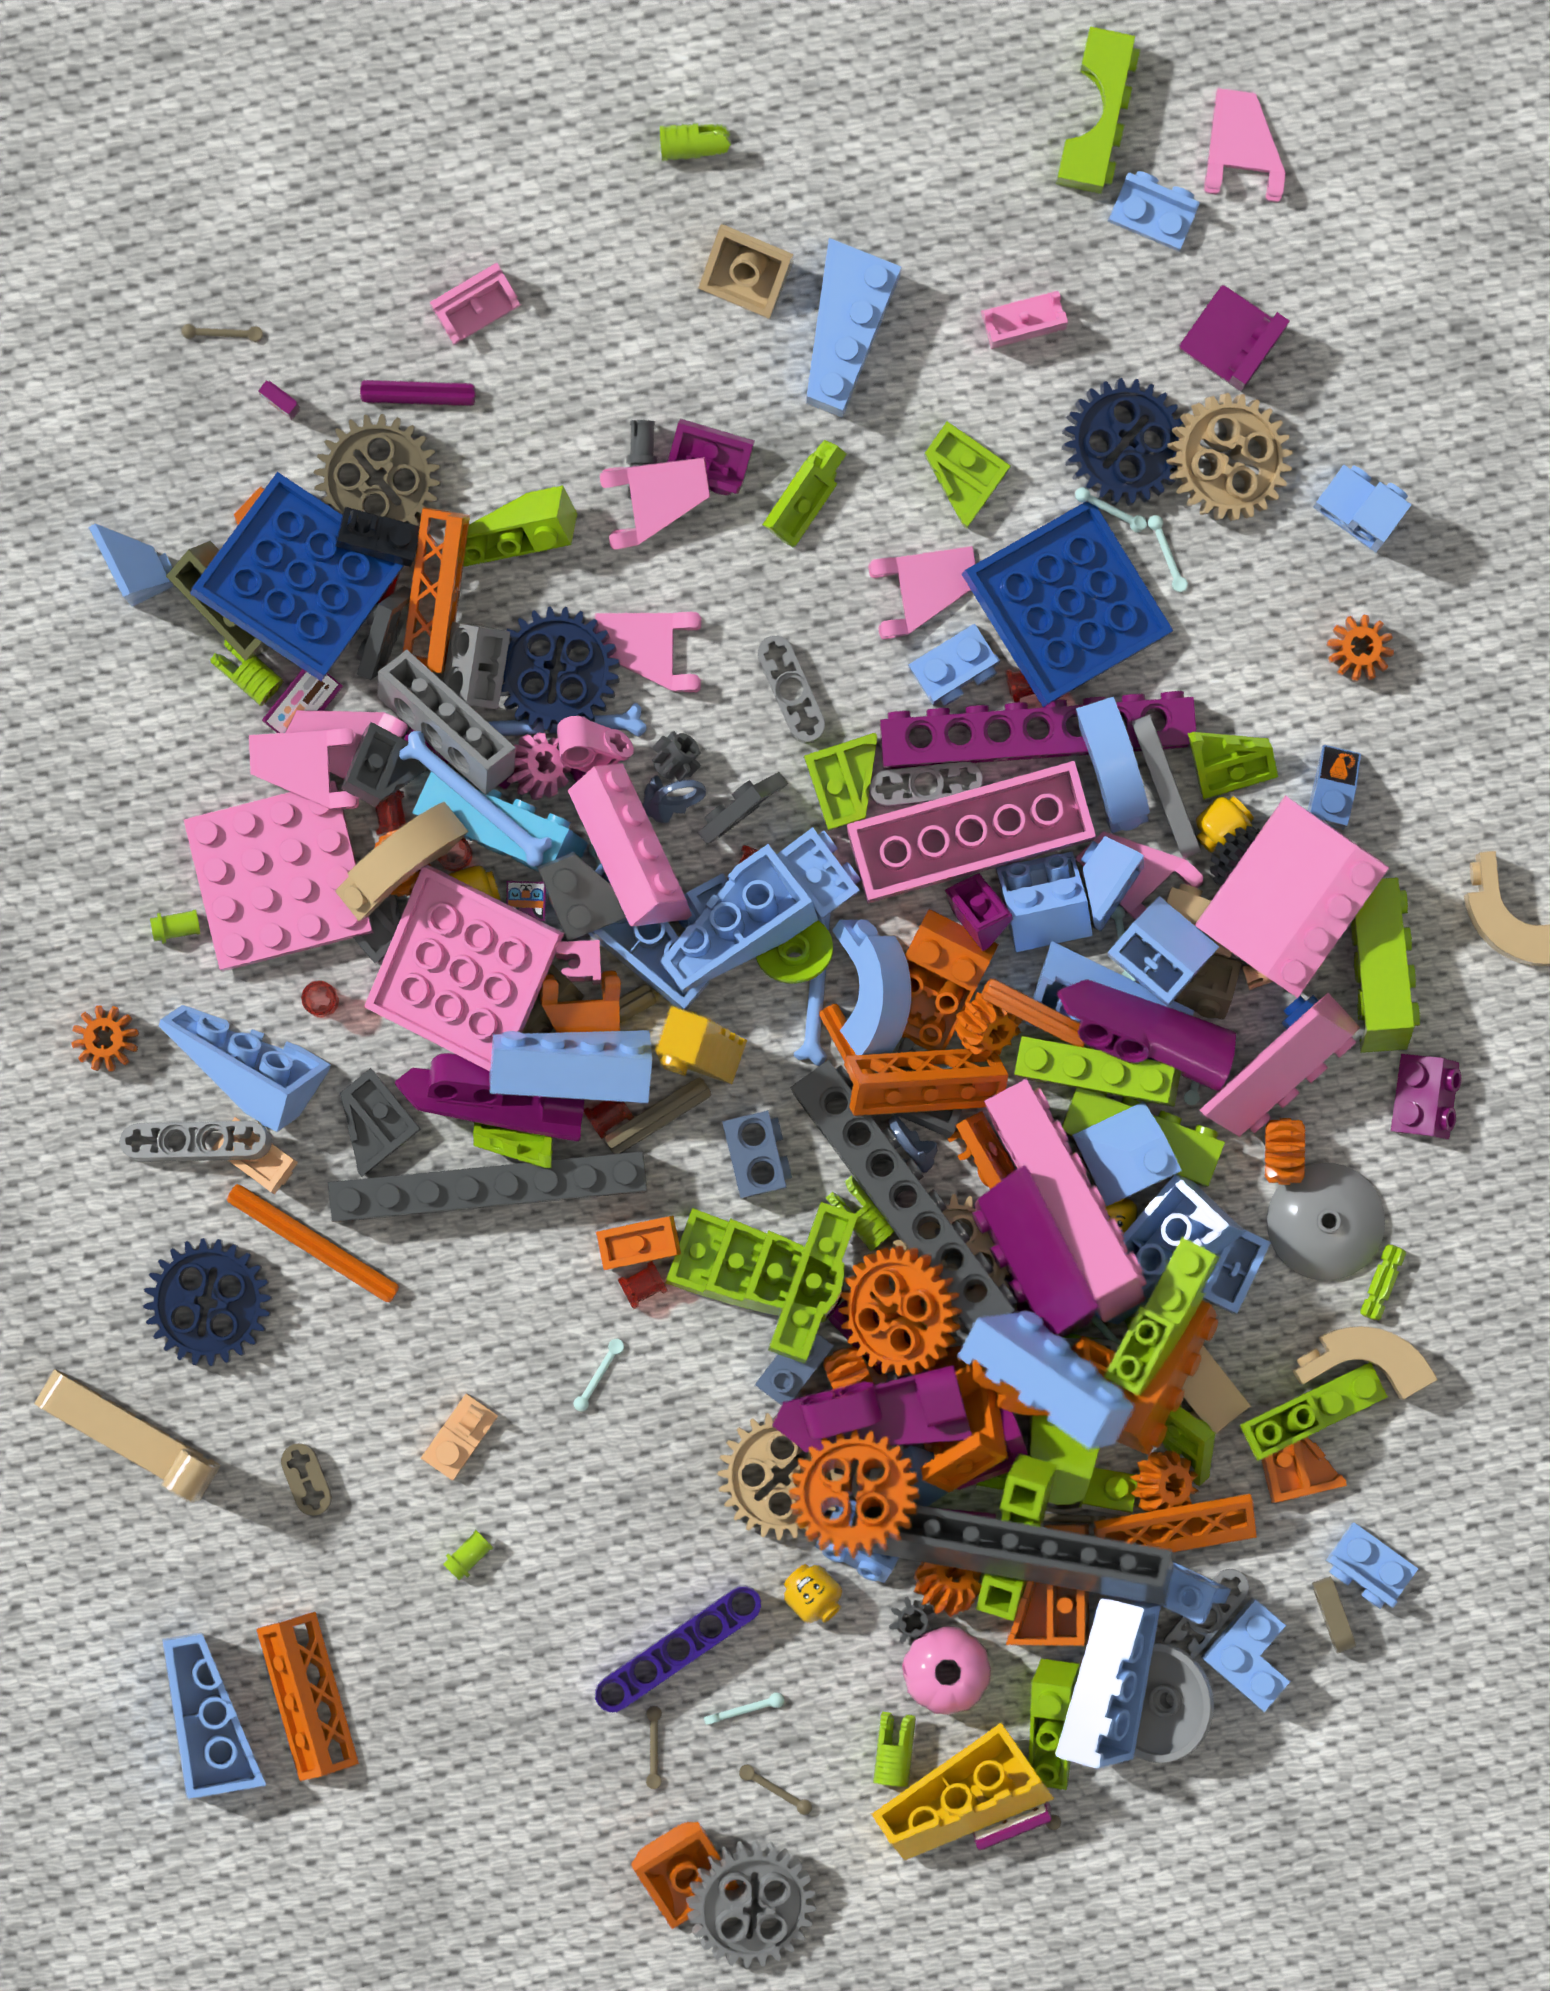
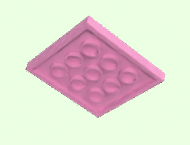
(273, 877)
(462, 967)

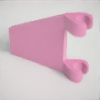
(1242, 142)
(658, 495)
(926, 584)
(646, 645)
(341, 757)
(302, 763)
(1156, 870)

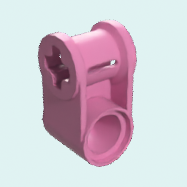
(590, 744)

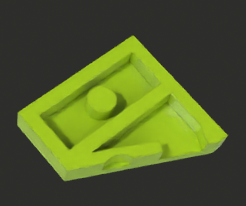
(964, 471)
(1230, 762)
(843, 779)
(514, 1144)
(1192, 1439)

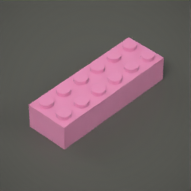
(971, 832)
(1097, 1245)

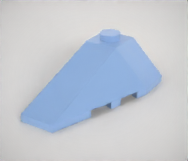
(746, 918)
(258, 1077)

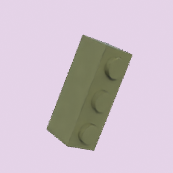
(186, 574)

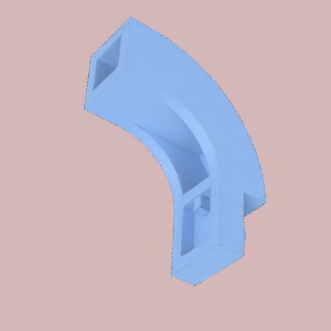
(1114, 765)
(883, 988)

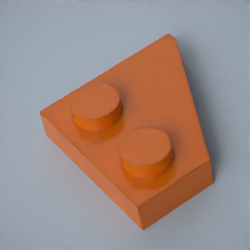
(1299, 1472)

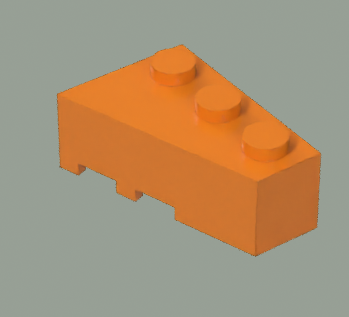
(1052, 1612)

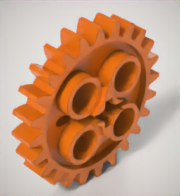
(912, 1280)
(819, 1494)

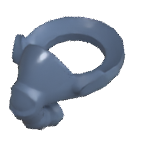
(661, 806)
(920, 1151)

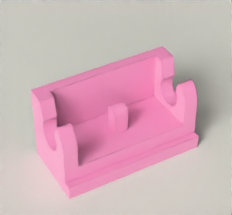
(475, 303)
(1024, 319)
(586, 960)

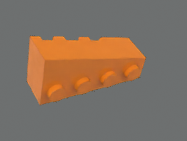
(1164, 1394)

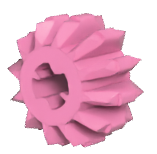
(550, 766)

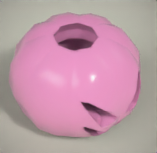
(929, 1651)

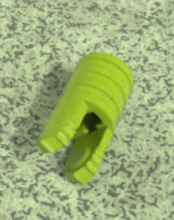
(693, 141)
(251, 677)
(870, 1223)
(894, 1761)

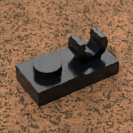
(378, 536)

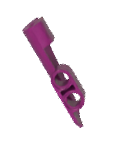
(1143, 1029)
(462, 1091)
(904, 1410)

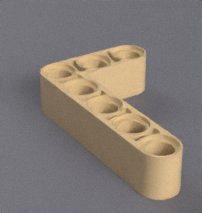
(176, 1463)

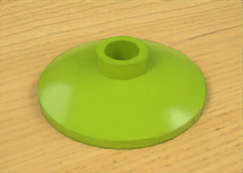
(816, 953)

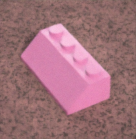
(628, 847)
(1282, 1066)

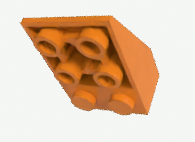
(943, 975)

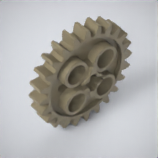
(404, 454)

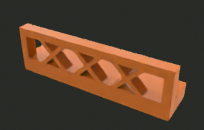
(447, 585)
(927, 1087)
(1185, 1525)
(300, 1698)

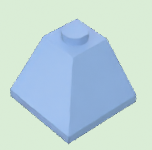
(134, 565)
(1108, 876)
(1126, 1153)

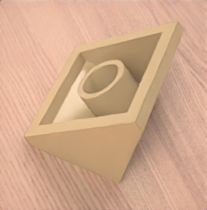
(746, 271)

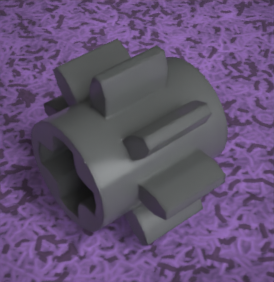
(676, 756)
(910, 1609)

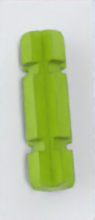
(1383, 1282)

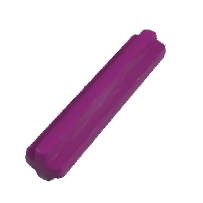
(417, 392)

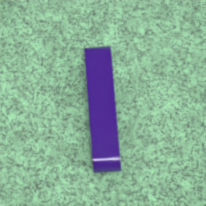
(667, 1665)

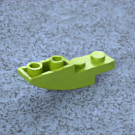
(1164, 1318)
(1313, 1411)

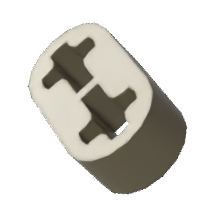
(315, 1475)
(1333, 1615)

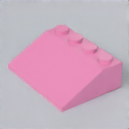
(1291, 896)

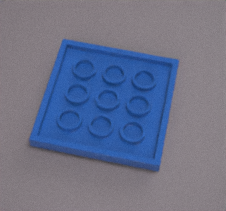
(291, 582)
(1067, 602)

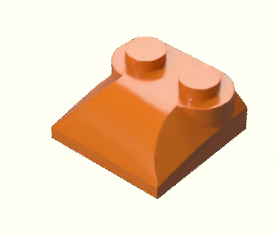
(671, 1865)

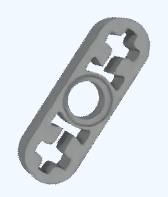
(811, 711)
(914, 772)
(1233, 1602)

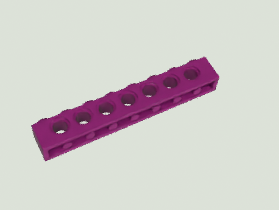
(900, 753)

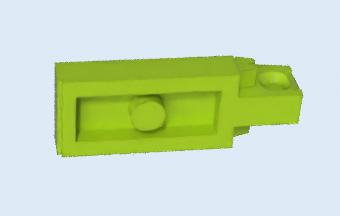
(805, 494)

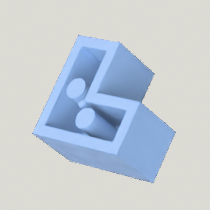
(1361, 508)
(1238, 1654)

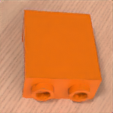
(965, 1459)

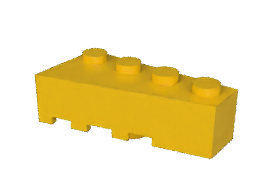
(699, 1046)
(963, 1795)

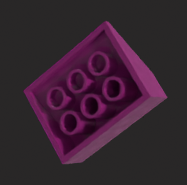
(1034, 1254)

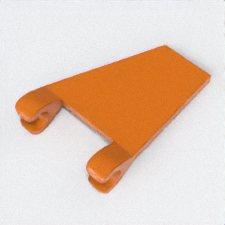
(584, 1014)

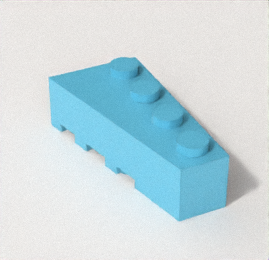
(489, 836)

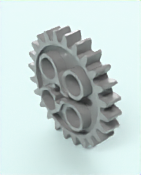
(716, 1904)

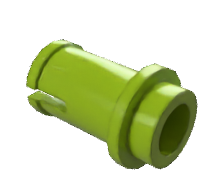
(174, 925)
(467, 1555)

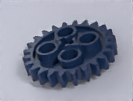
(1099, 420)
(591, 674)
(242, 1309)

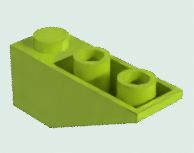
(522, 527)
(1050, 1702)

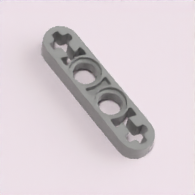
(1166, 786)
(195, 1141)

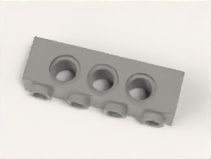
(446, 722)

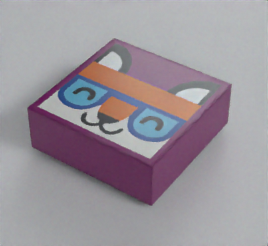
(279, 399)
(527, 897)

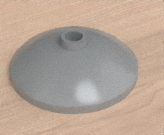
(1297, 1227)
(1174, 1730)

